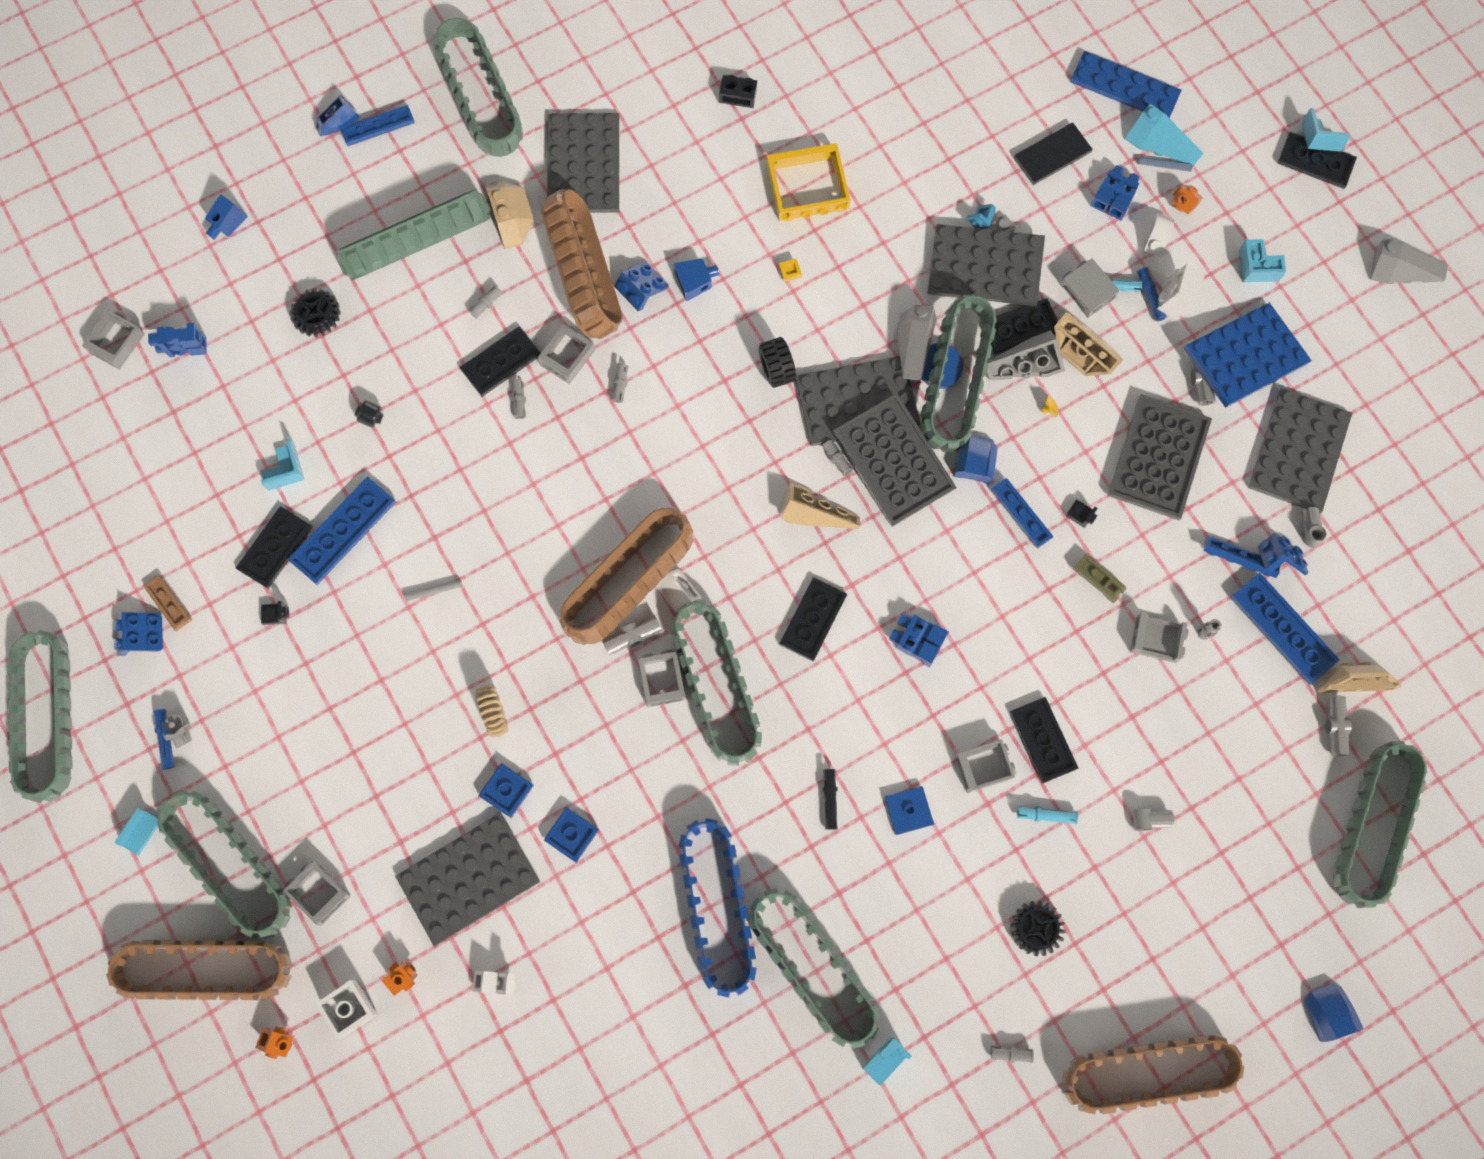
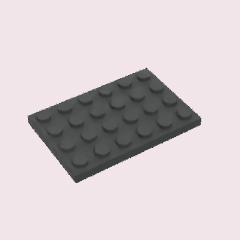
(585, 158)
(986, 264)
(843, 393)
(1300, 450)
(1159, 457)
(894, 459)
(467, 879)

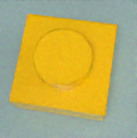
(790, 270)

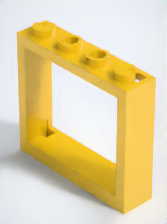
(806, 156)

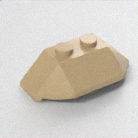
(510, 211)
(1084, 347)
(1359, 678)

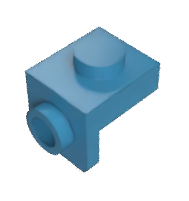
(983, 216)

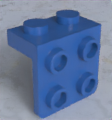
(639, 284)
(1277, 550)
(138, 632)

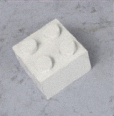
(1180, 291)
(346, 1009)

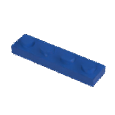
(378, 125)
(1022, 513)
(1237, 555)

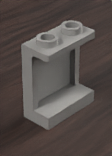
(1090, 286)
(1159, 638)

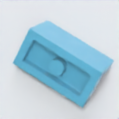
(137, 831)

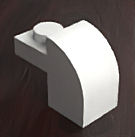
(1159, 235)
(494, 982)

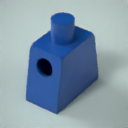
(224, 217)
(694, 277)

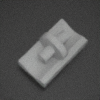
(178, 732)

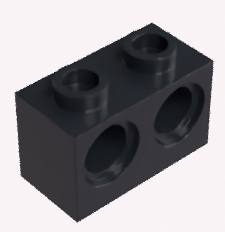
(736, 95)

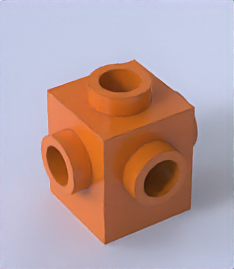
(1191, 195)
(400, 977)
(274, 1042)

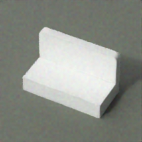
(677, 590)

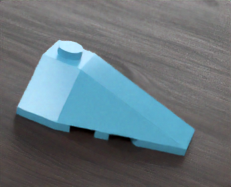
(1160, 135)

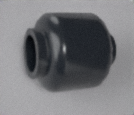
(368, 413)

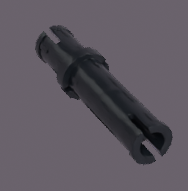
(830, 799)

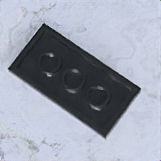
(1053, 153)
(1324, 165)
(1022, 324)
(500, 361)
(274, 547)
(813, 619)
(1043, 740)

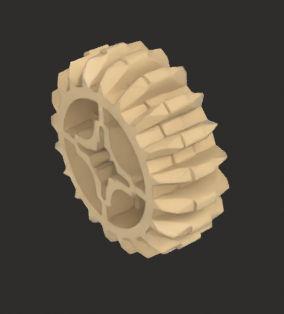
(491, 710)

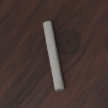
(433, 590)

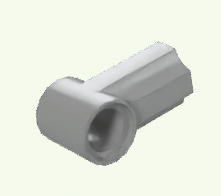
(1312, 525)
(1147, 820)

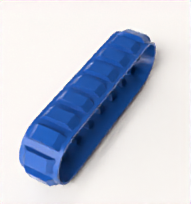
(738, 892)

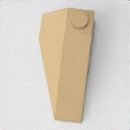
(806, 509)

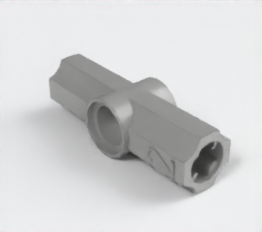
(1204, 392)
(632, 635)
(1338, 725)

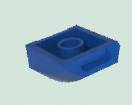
(336, 117)
(977, 459)
(1332, 1013)

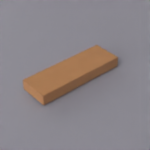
(167, 602)

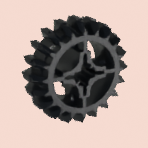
(317, 322)
(1034, 920)

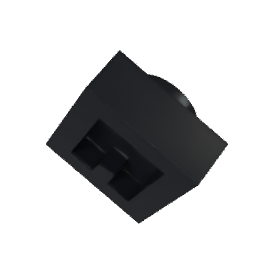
(1081, 513)
(274, 613)

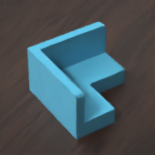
(1318, 138)
(1258, 266)
(288, 471)
(886, 1060)

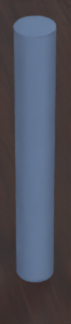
(1165, 164)

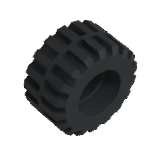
(777, 362)

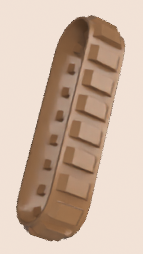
(581, 264)
(613, 563)
(117, 961)
(1227, 1084)

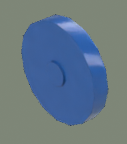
(952, 369)

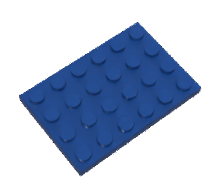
(1247, 354)

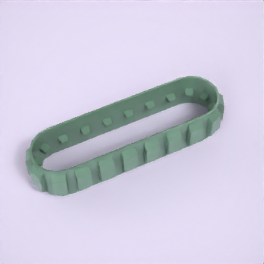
(461, 27)
(413, 234)
(988, 319)
(713, 614)
(17, 713)
(1400, 837)
(174, 841)
(801, 990)

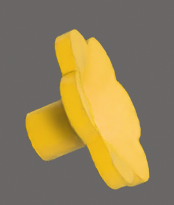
(1050, 406)

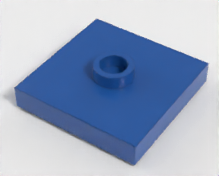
(506, 790)
(909, 810)
(571, 835)

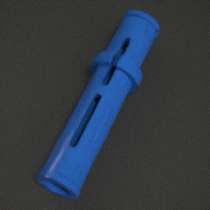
(1149, 287)
(167, 762)

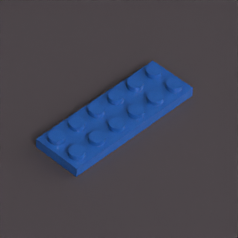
(1124, 84)
(342, 530)
(1285, 628)

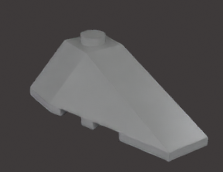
(1405, 264)
(914, 339)
(1031, 358)

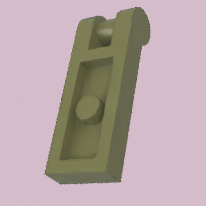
(1099, 578)

